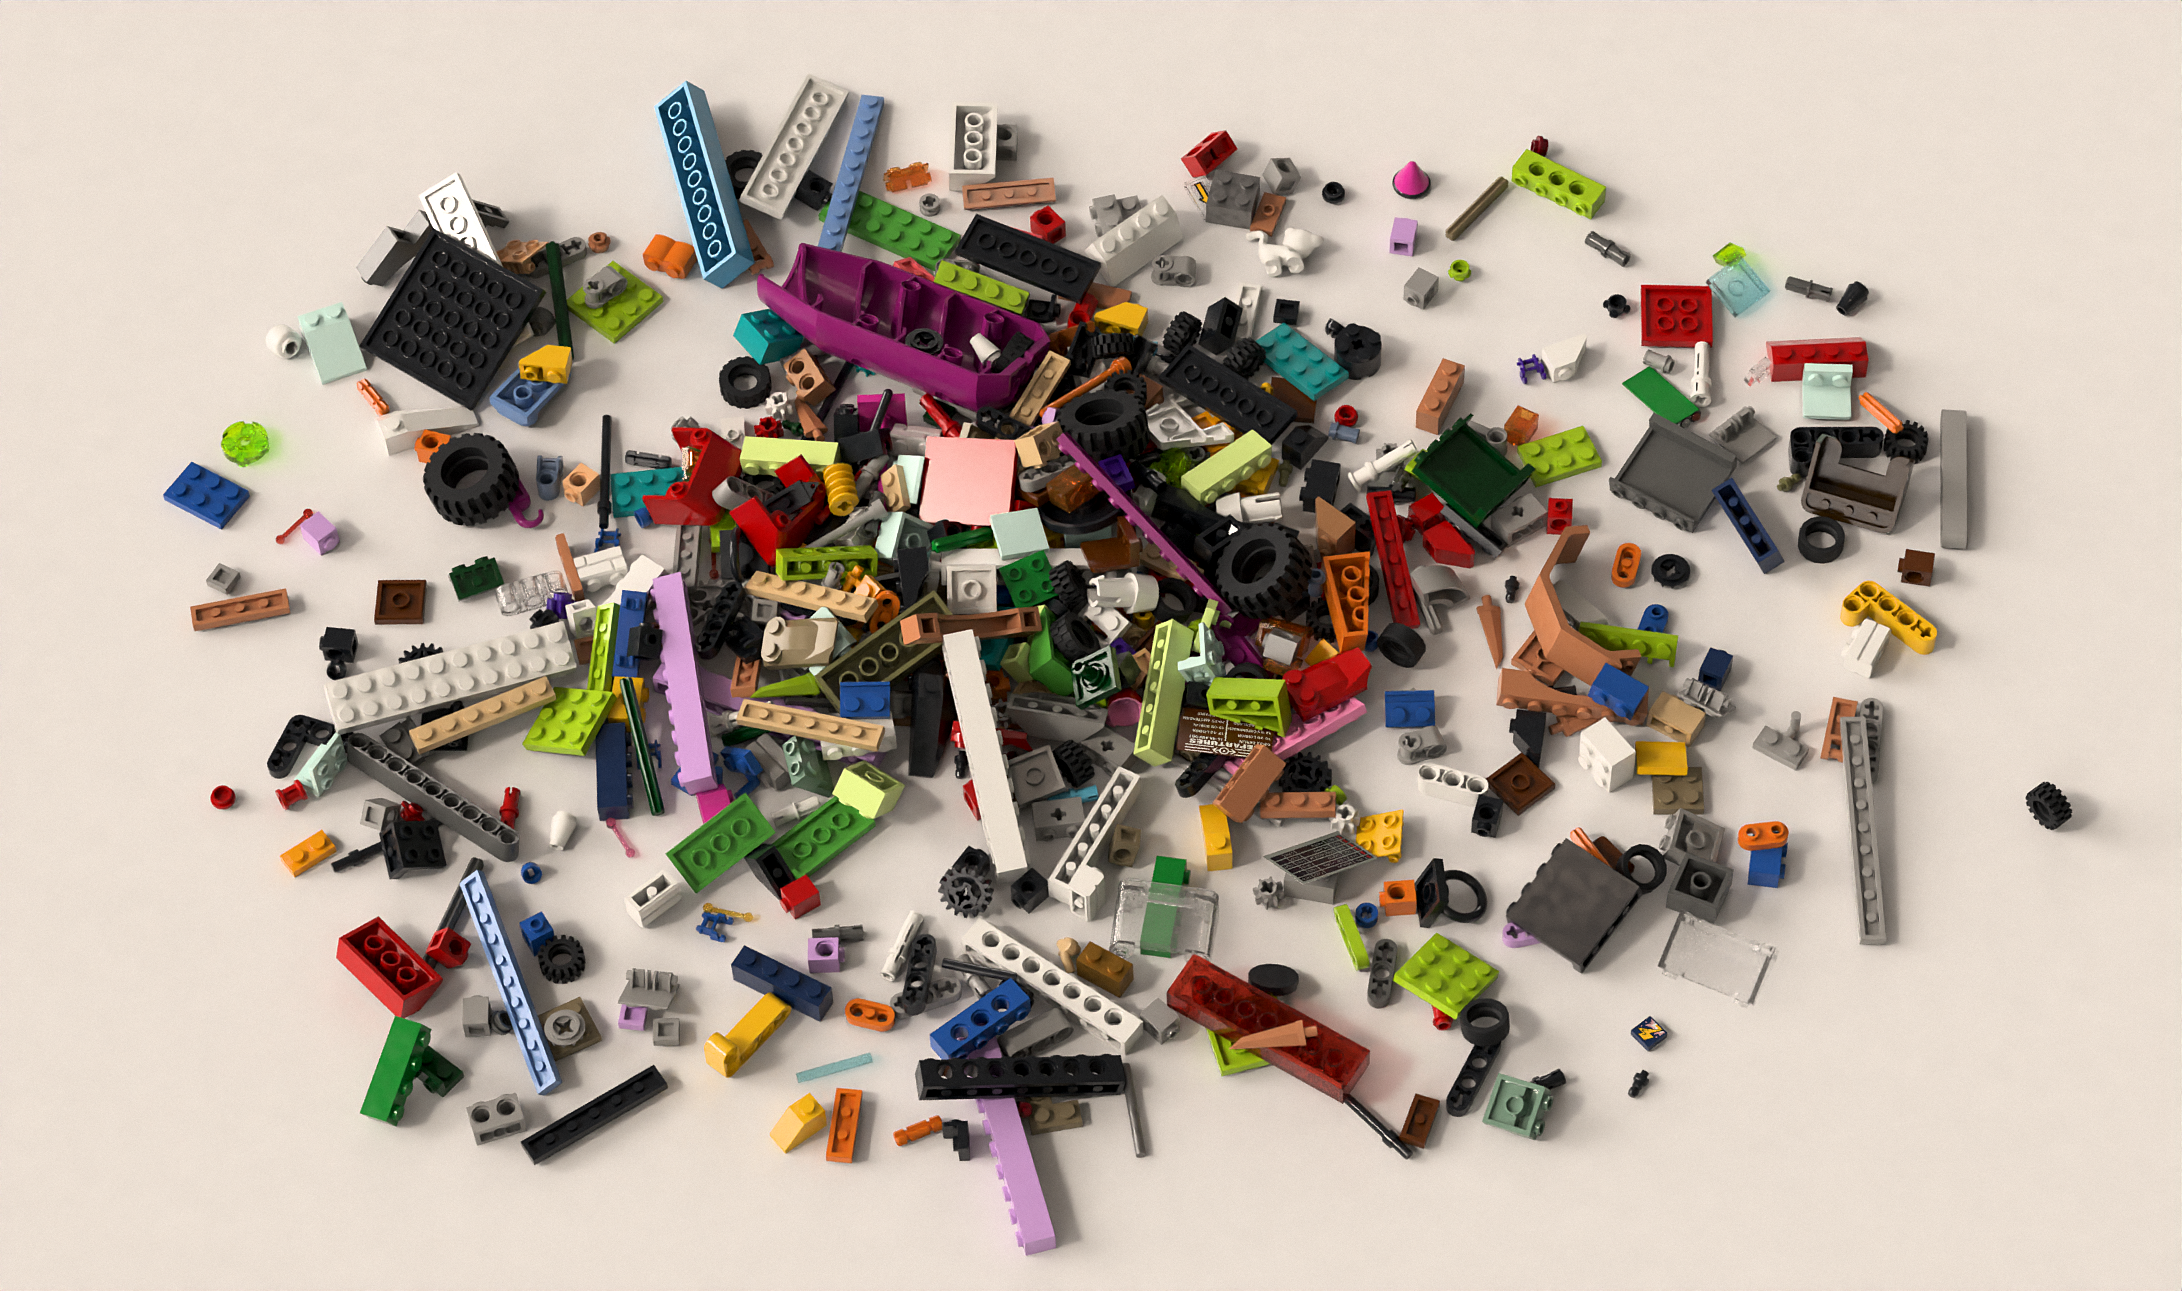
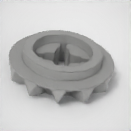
(563, 1019)

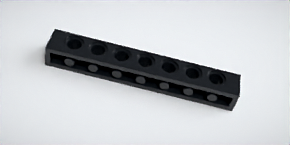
(1010, 1085)

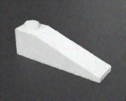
(403, 427)

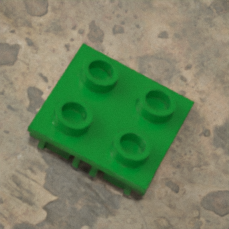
(1029, 580)

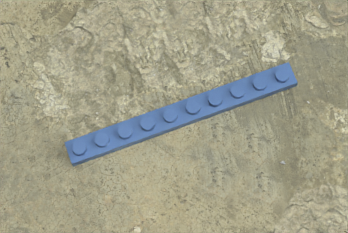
(851, 173)
(510, 983)

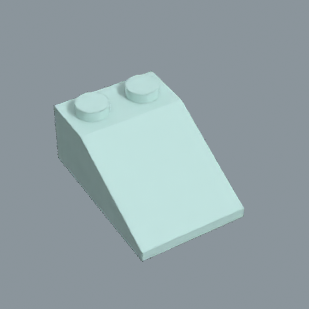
(332, 343)

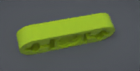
(1351, 937)

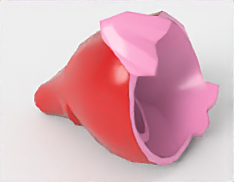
(1124, 708)

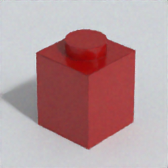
(800, 897)

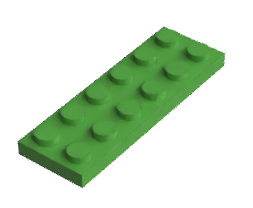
(899, 231)

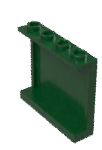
(1469, 472)

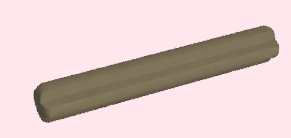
(1476, 208)

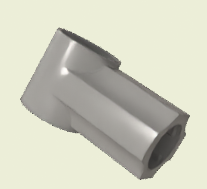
(1495, 436)

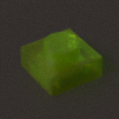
(1728, 254)

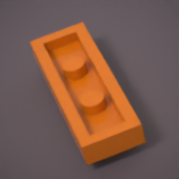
(844, 1125)

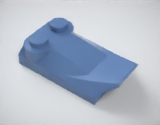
(522, 398)

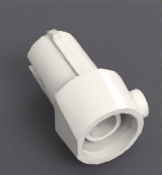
(1251, 509)
(1132, 593)

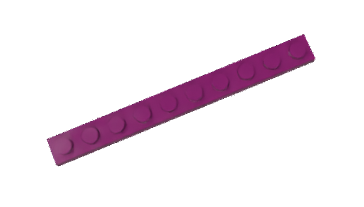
(1136, 516)

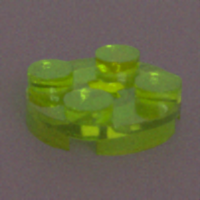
(249, 453)
(1173, 465)

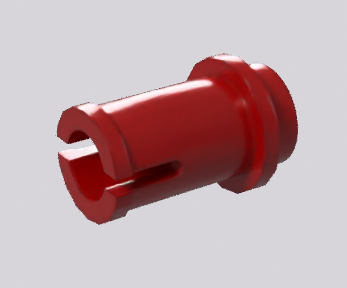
(1441, 1020)

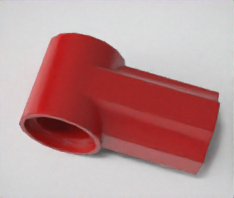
(1084, 311)

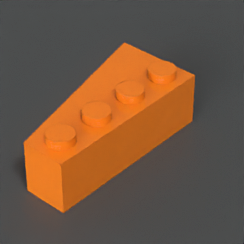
(1347, 597)

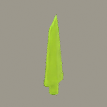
(797, 686)

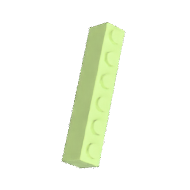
(1163, 693)

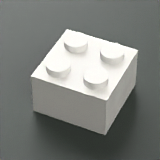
(1606, 755)

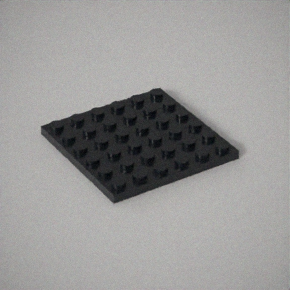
(452, 319)

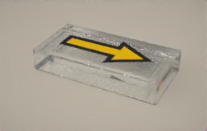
(1198, 190)

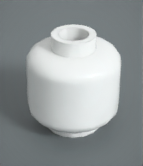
(283, 341)

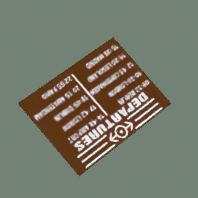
(1219, 736)

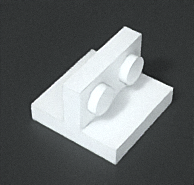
(971, 588)

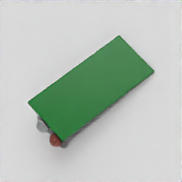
(1662, 397)

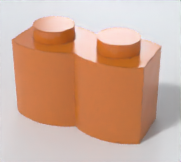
(669, 256)

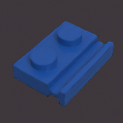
(865, 700)
(1409, 708)

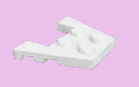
(1174, 428)

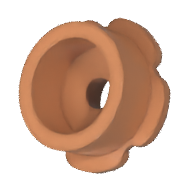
(599, 242)

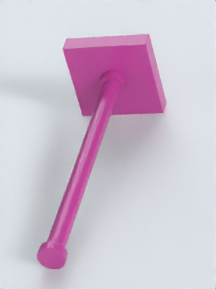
(895, 414)

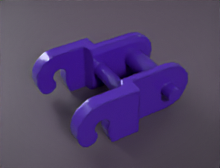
(1538, 367)

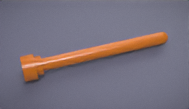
(1120, 363)

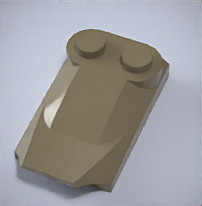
(799, 643)

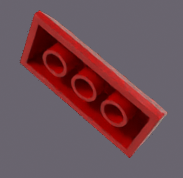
(1791, 355)
(388, 967)

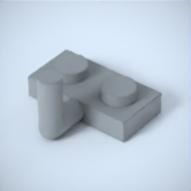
(1780, 746)

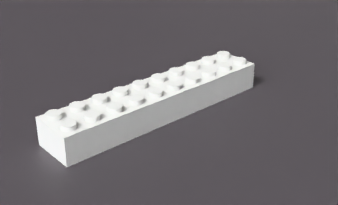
(449, 677)
(984, 756)

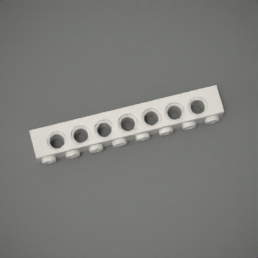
(1120, 1036)

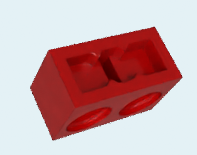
(1209, 153)

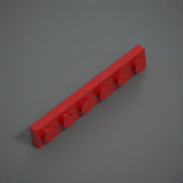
(1392, 558)

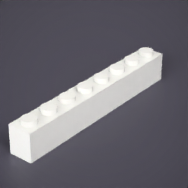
(1055, 557)

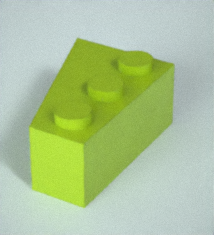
(1251, 701)

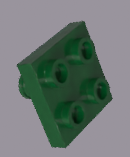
(1095, 677)

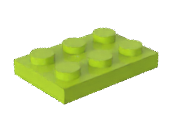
(1560, 456)

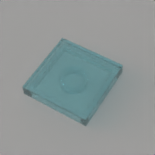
(1737, 286)

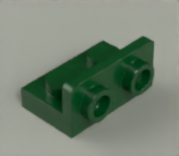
(475, 578)
(438, 1073)

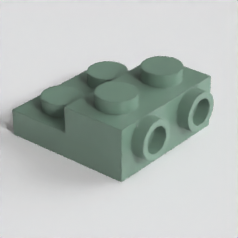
(807, 766)
(1518, 1106)

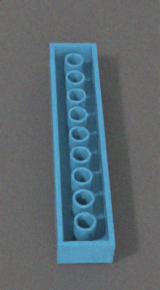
(704, 185)

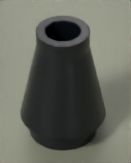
(1853, 297)

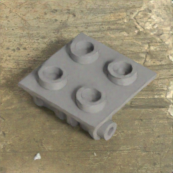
(1742, 435)
(1696, 696)
(647, 993)

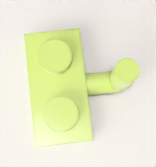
(1210, 617)

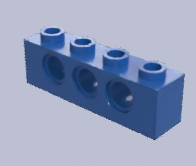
(985, 1010)

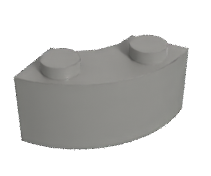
(1438, 585)

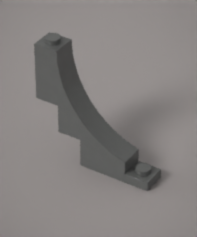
(399, 246)

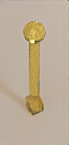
(707, 907)

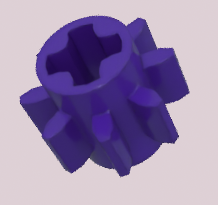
(558, 603)

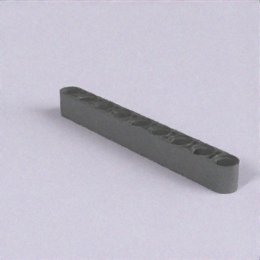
(433, 797)

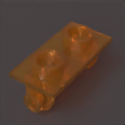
(915, 173)

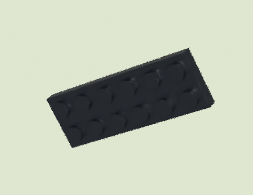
(1028, 258)
(1227, 395)

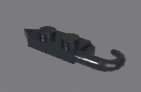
(792, 498)

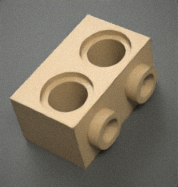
(1039, 445)

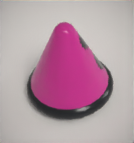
(1411, 181)

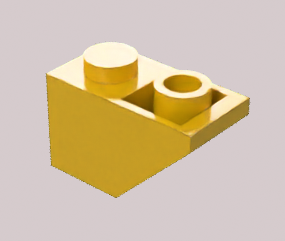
(547, 364)

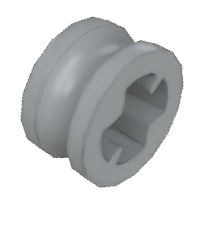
(929, 211)

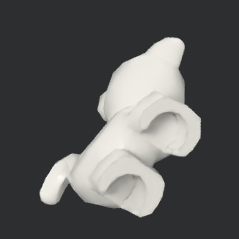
(1296, 246)

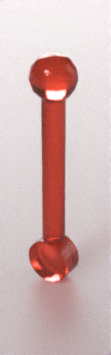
(307, 513)
(714, 574)

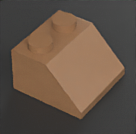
(1333, 530)

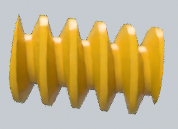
(840, 488)

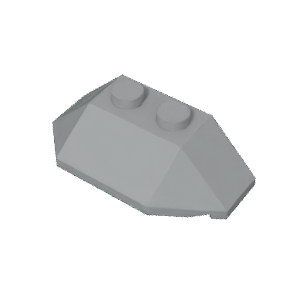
(1055, 716)

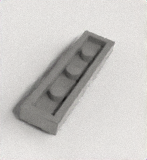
(688, 554)

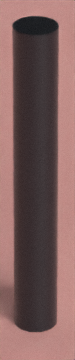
(978, 970)

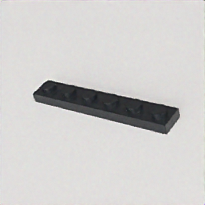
(594, 1115)

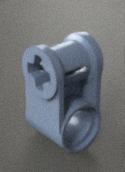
(549, 477)

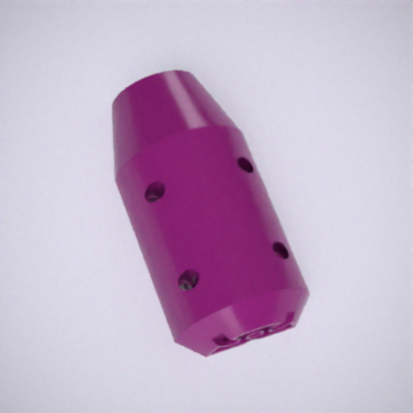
(868, 308)

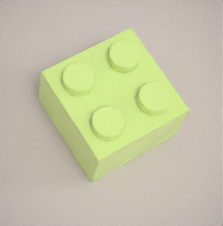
(868, 789)

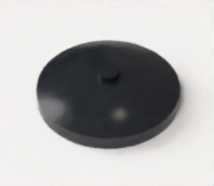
(1087, 518)

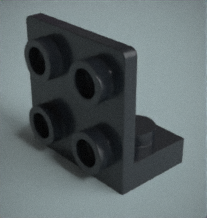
(411, 846)

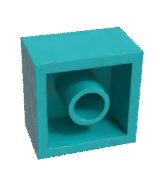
(767, 336)

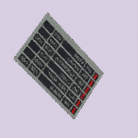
(1320, 857)

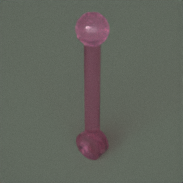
(611, 824)

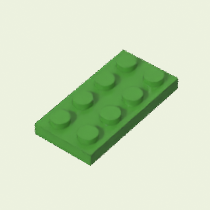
(822, 837)
(720, 843)

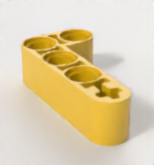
(1918, 632)
(747, 1036)

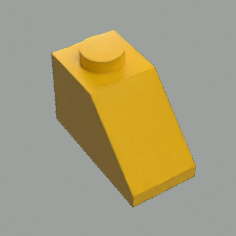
(1122, 319)
(799, 1123)

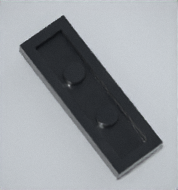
(1490, 542)

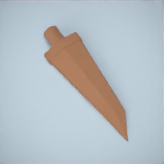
(810, 422)
(1491, 625)
(1570, 724)
(1283, 1036)

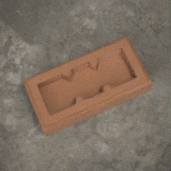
(1268, 213)

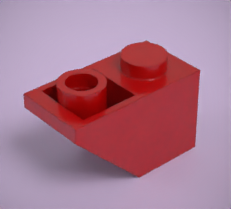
(1447, 546)

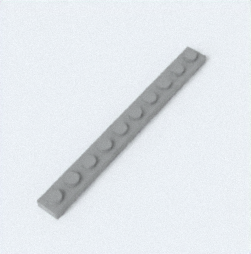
(1862, 830)

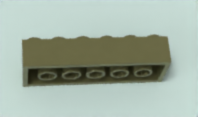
(882, 654)

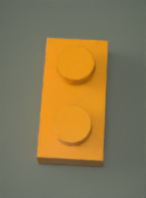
(308, 853)

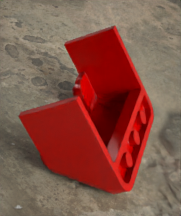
(693, 500)
(776, 530)

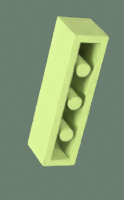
(765, 455)
(1227, 468)

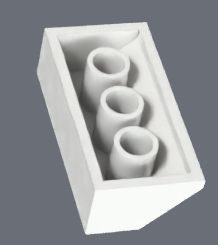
(972, 144)
(1136, 241)

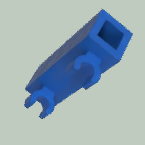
(631, 613)

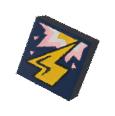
(1649, 1033)

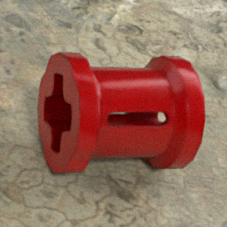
(291, 794)

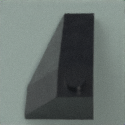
(930, 722)

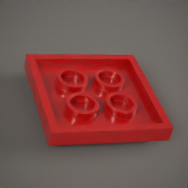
(1676, 315)

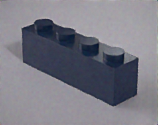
(1748, 525)
(612, 772)
(788, 984)

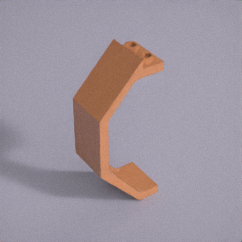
(1557, 638)

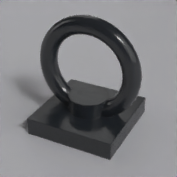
(739, 556)
(1433, 894)

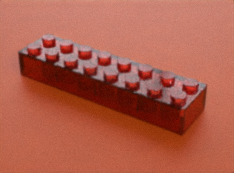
(1239, 1009)

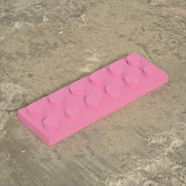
(1308, 733)

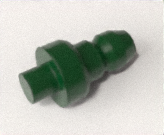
(795, 428)

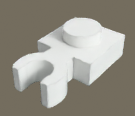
(934, 568)

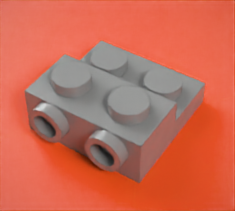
(1112, 212)
(1690, 835)

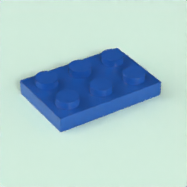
(206, 495)

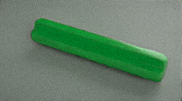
(962, 539)

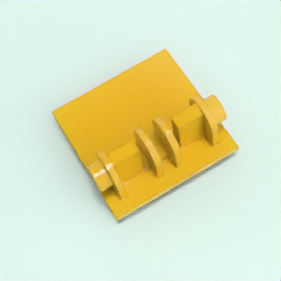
(1382, 834)

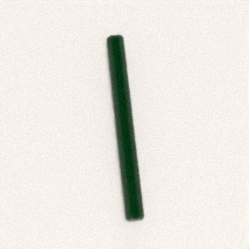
(559, 295)
(642, 746)

